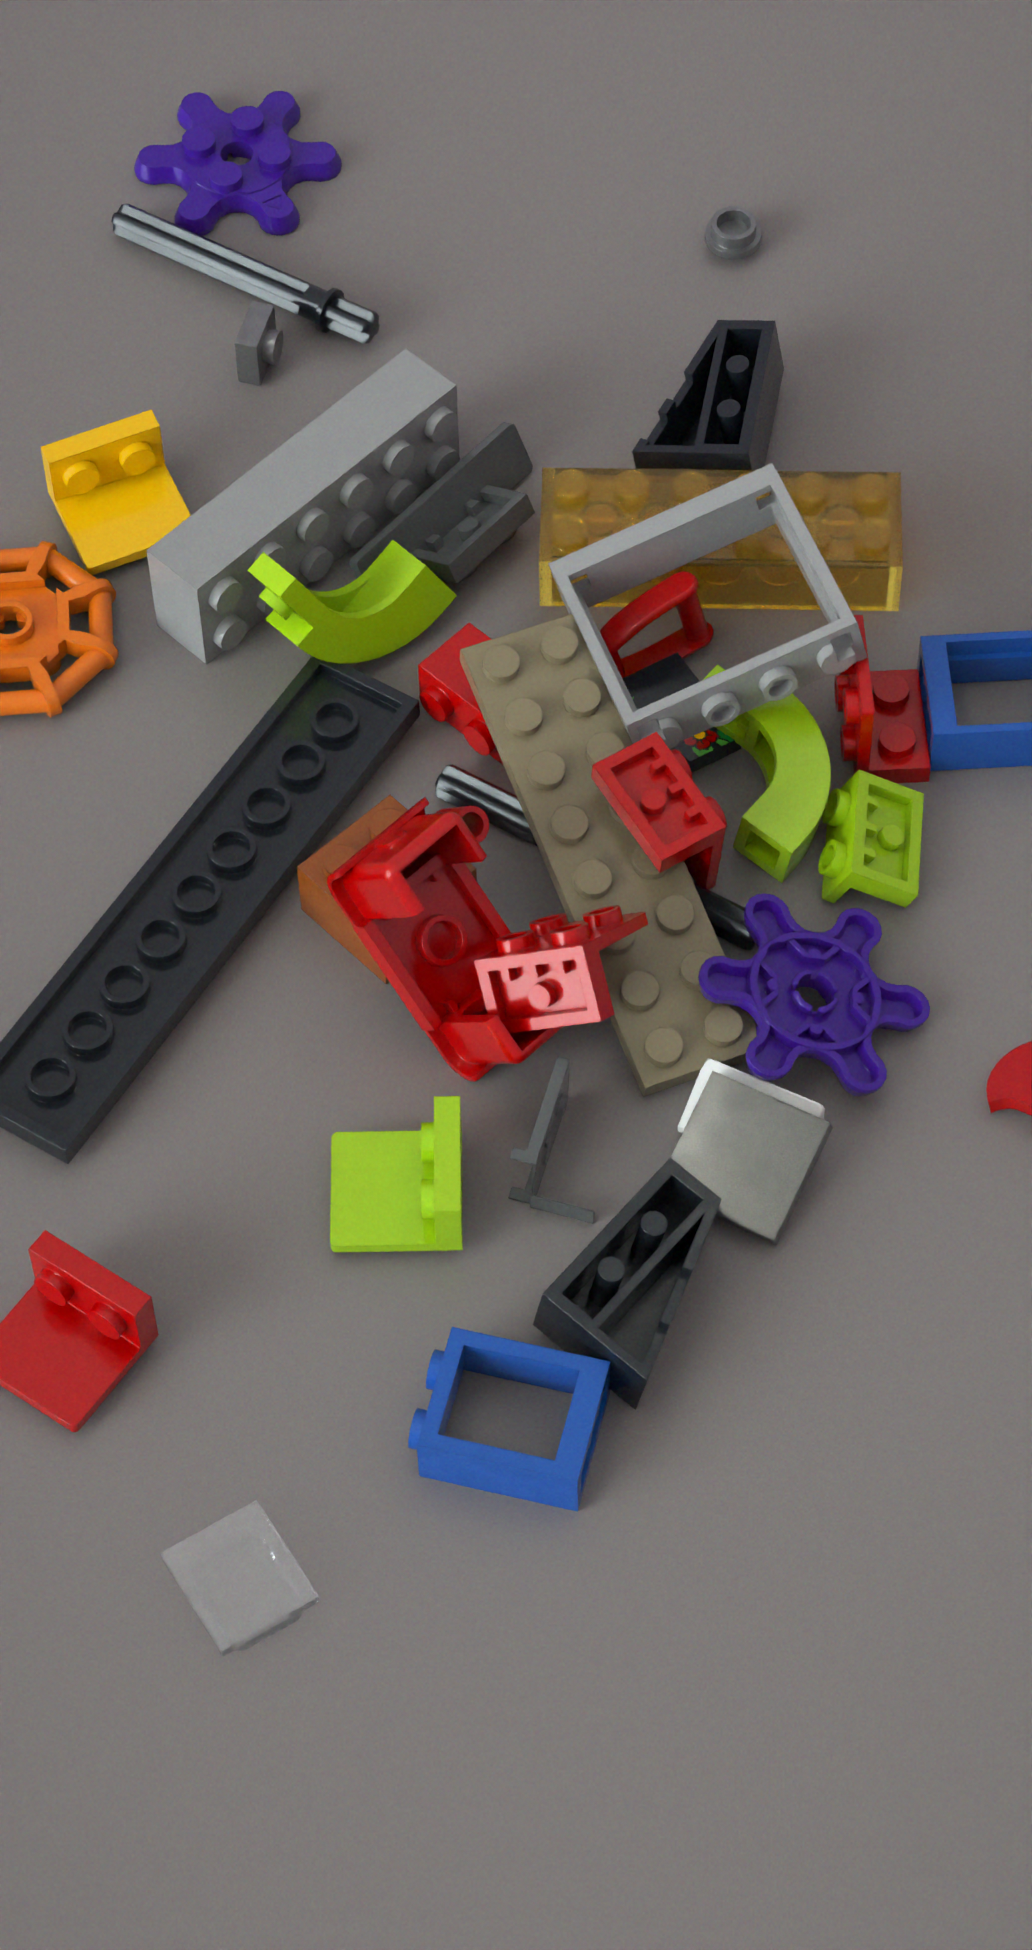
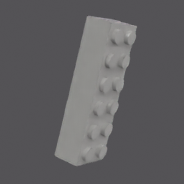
(306, 503)

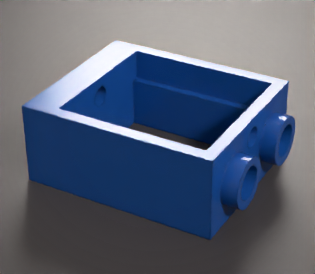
(965, 660)
(498, 1469)

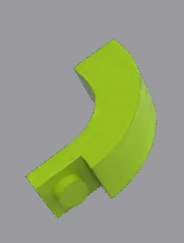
(360, 620)
(797, 779)

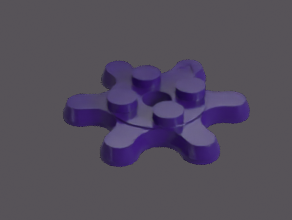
(224, 187)
(841, 973)

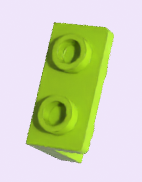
(872, 840)

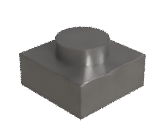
(257, 343)

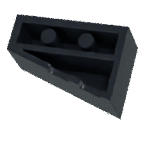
(724, 406)

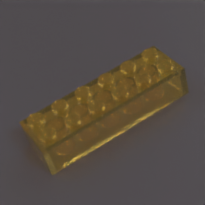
(848, 514)

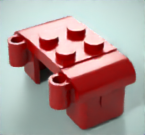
(428, 925)

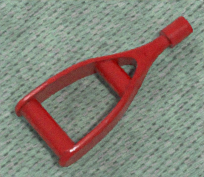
(677, 591)

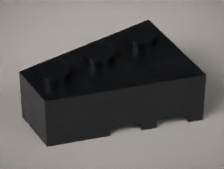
(631, 1279)

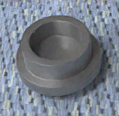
(733, 233)

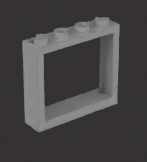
(682, 537)

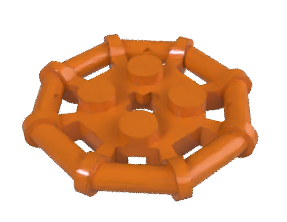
(46, 628)

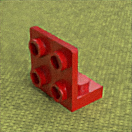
(882, 721)
(664, 807)
(554, 970)
(72, 1333)

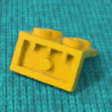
(113, 491)

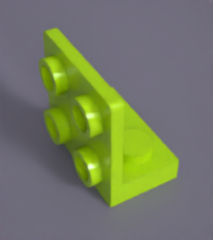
(399, 1186)

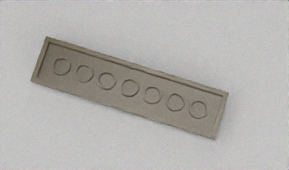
(549, 730)

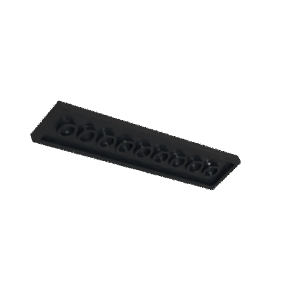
(194, 903)

